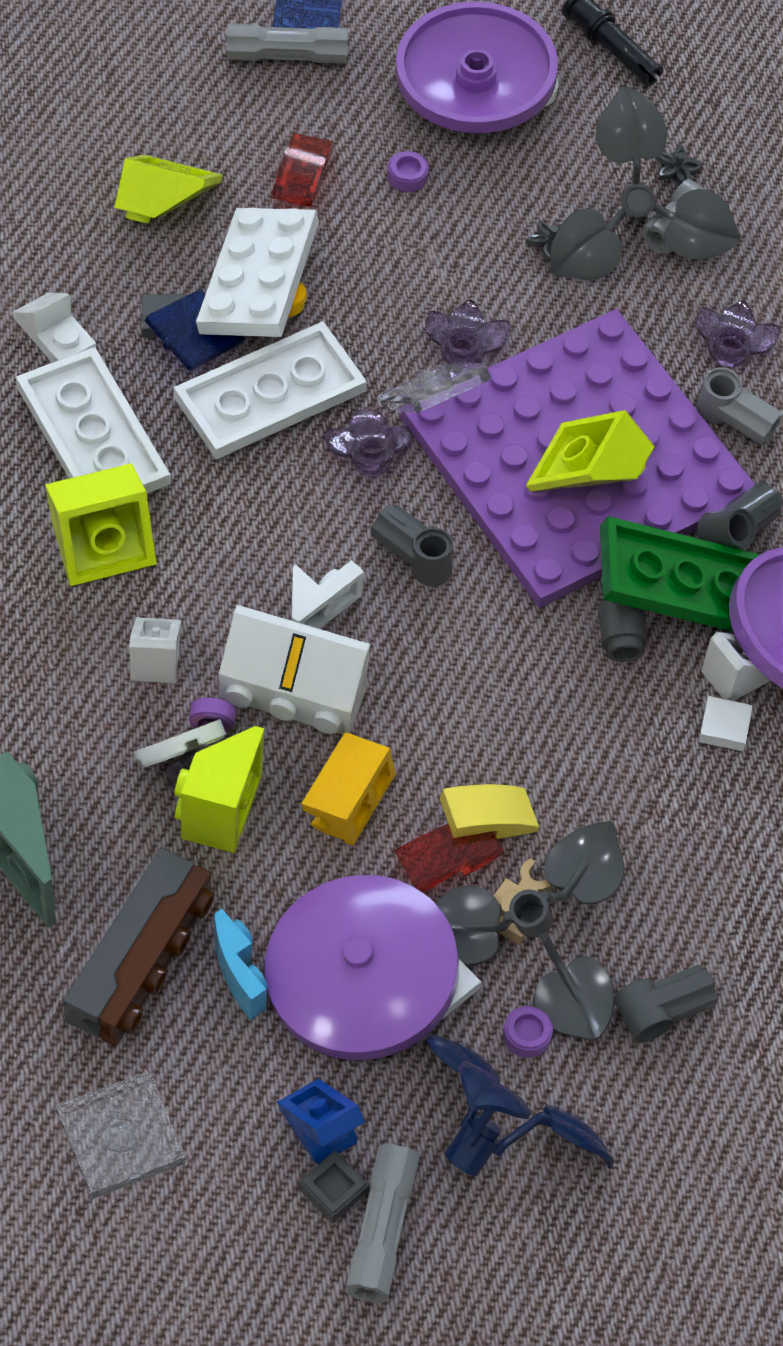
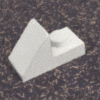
(53, 327)
(320, 603)

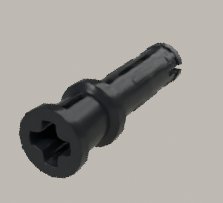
(601, 27)

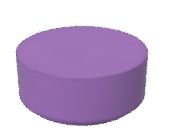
(408, 171)
(212, 709)
(527, 1031)

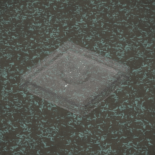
(434, 386)
(120, 1134)

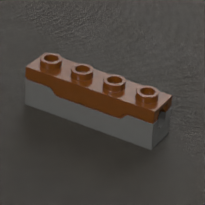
(138, 948)

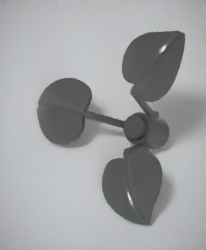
(699, 226)
(582, 863)

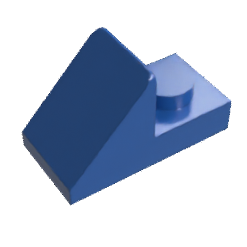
(322, 1119)

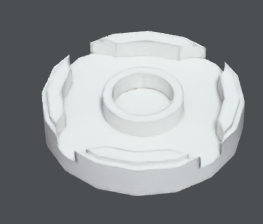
(180, 744)

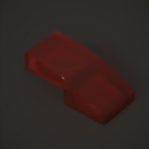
(302, 169)
(440, 856)

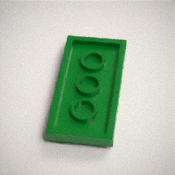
(669, 572)

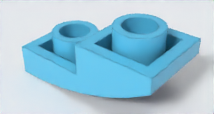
(234, 953)

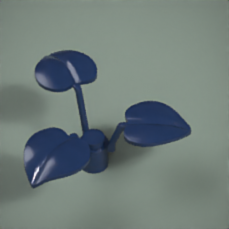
(483, 1091)

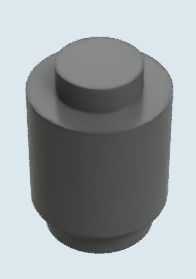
(622, 631)

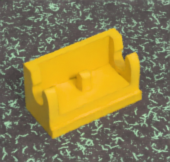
(349, 787)

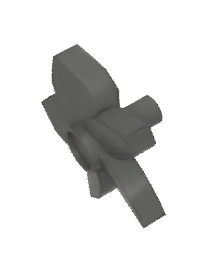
(678, 165)
(544, 238)

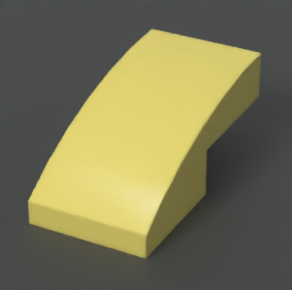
(487, 809)

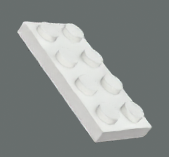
(258, 272)
(269, 390)
(89, 419)

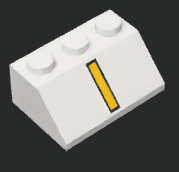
(293, 671)

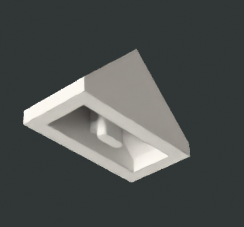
(154, 650)
(730, 668)

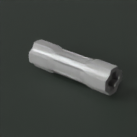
(279, 43)
(380, 1233)

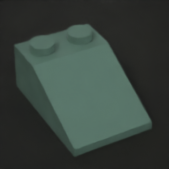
(22, 838)

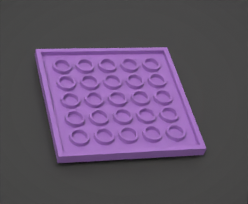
(499, 431)

